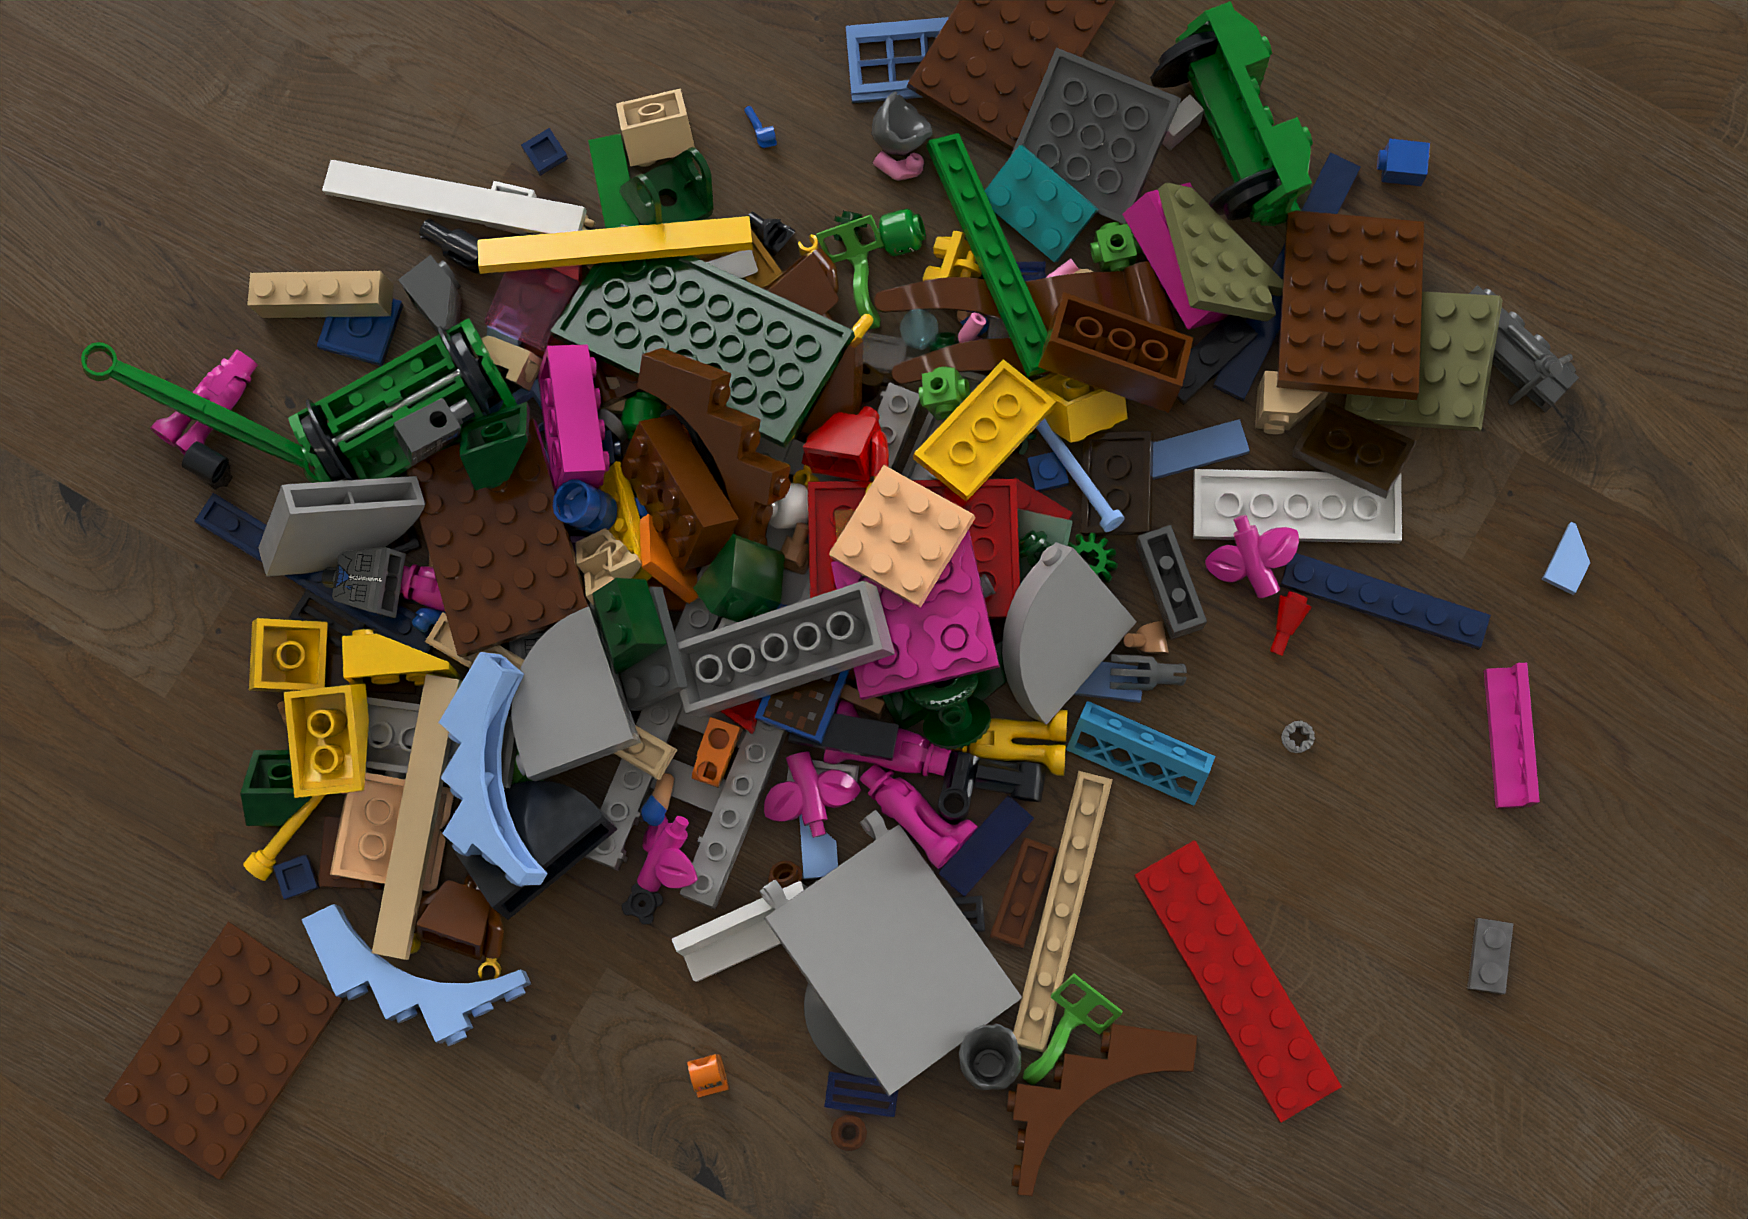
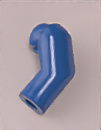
(425, 618)

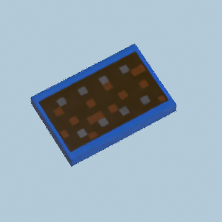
(804, 708)

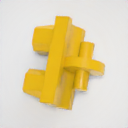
(957, 257)

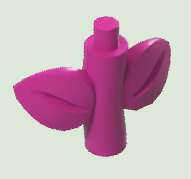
(1254, 556)
(809, 793)
(665, 860)

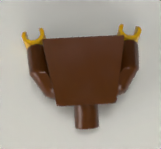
(809, 280)
(462, 922)

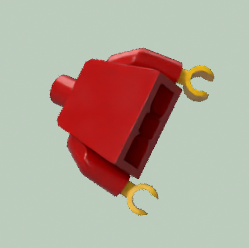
(845, 448)

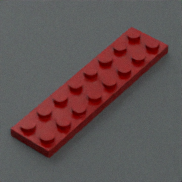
(1237, 981)

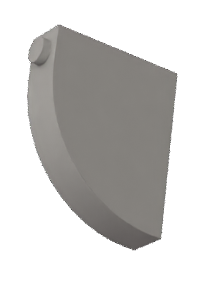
(326, 518)
(1059, 631)
(569, 701)

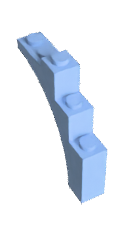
(475, 772)
(445, 1006)

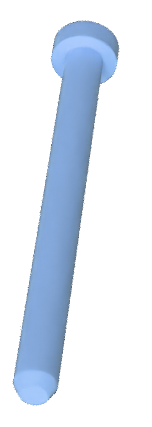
(1110, 518)

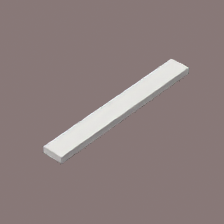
(451, 199)

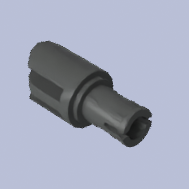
(1148, 673)

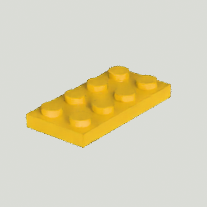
(984, 430)

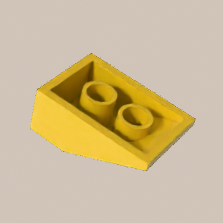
(386, 659)
(327, 739)

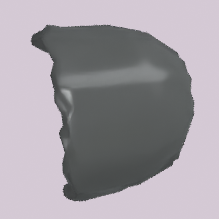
(899, 126)
(990, 1057)

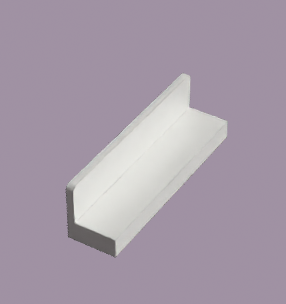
(730, 937)

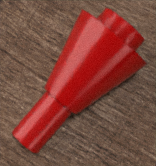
(1290, 614)

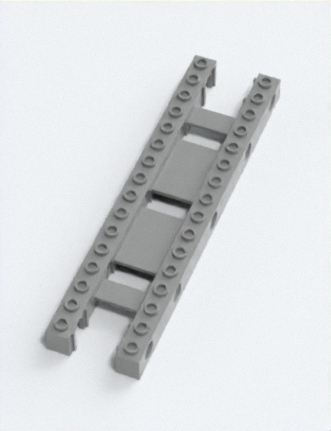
(738, 795)

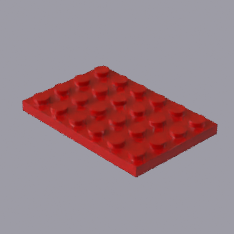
(992, 533)

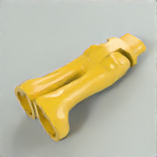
(998, 745)

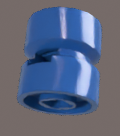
(584, 506)

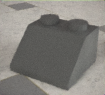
(434, 293)

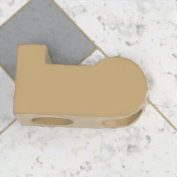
(519, 363)

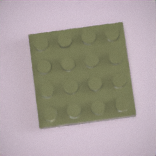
(1454, 366)

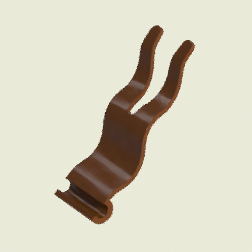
(1129, 291)

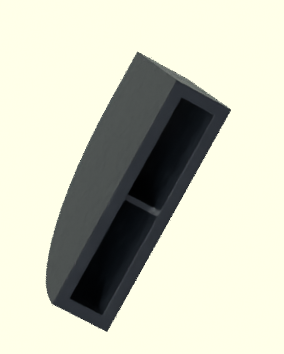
(557, 830)

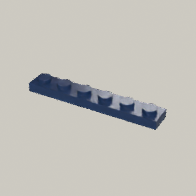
(1385, 601)

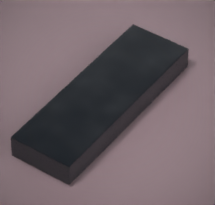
(856, 737)

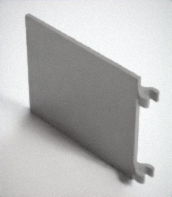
(891, 956)

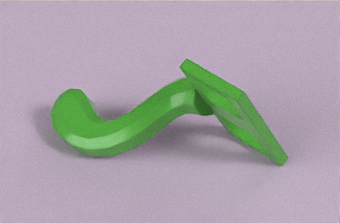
(857, 256)
(1073, 1016)

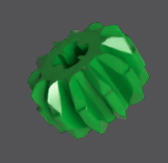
(1095, 550)

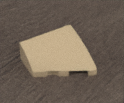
(603, 560)

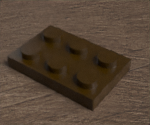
(1354, 449)
(1123, 473)

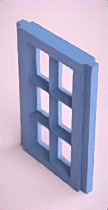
(886, 32)

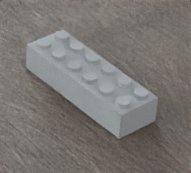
(784, 649)

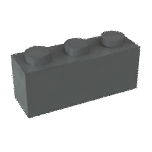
(1170, 582)

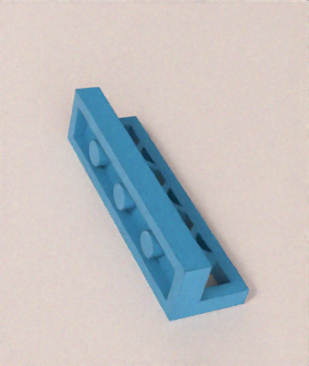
(1142, 742)

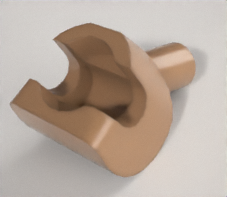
(797, 550)
(1148, 639)

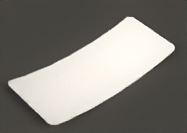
(738, 264)

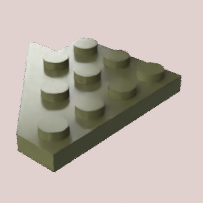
(1214, 261)

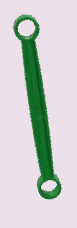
(198, 409)

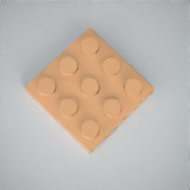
(902, 536)
(369, 831)

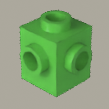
(1111, 257)
(943, 391)

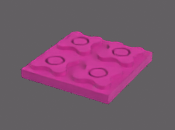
(932, 642)

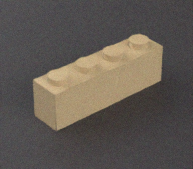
(320, 294)

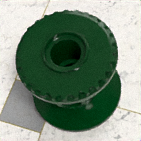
(954, 715)

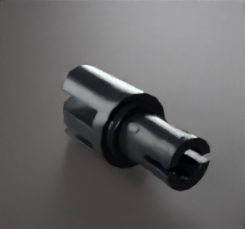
(455, 244)

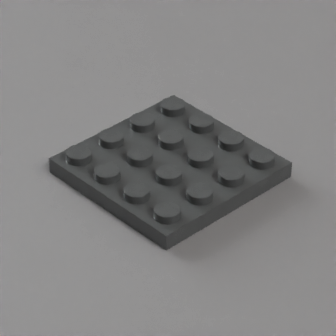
(1097, 130)

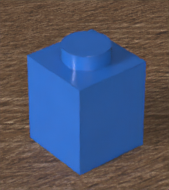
(1404, 162)

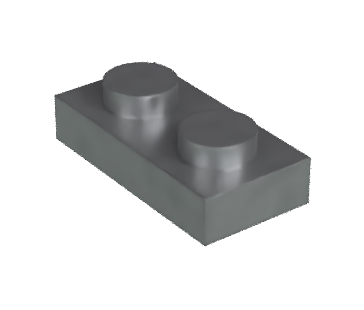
(1490, 956)

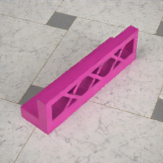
(1511, 736)

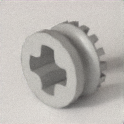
(1305, 730)

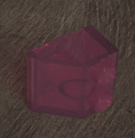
(531, 304)

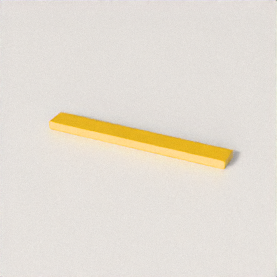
(614, 244)

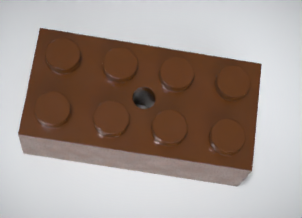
(1116, 352)
(678, 492)

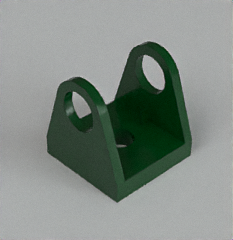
(677, 179)

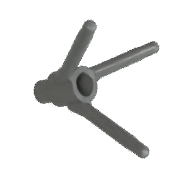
(1545, 365)

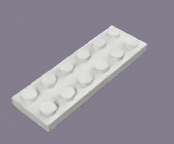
(1307, 501)

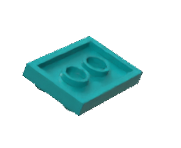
(1039, 203)

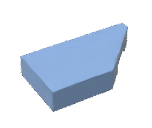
(1568, 562)
(818, 853)

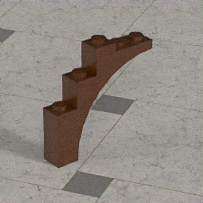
(731, 436)
(1128, 1053)

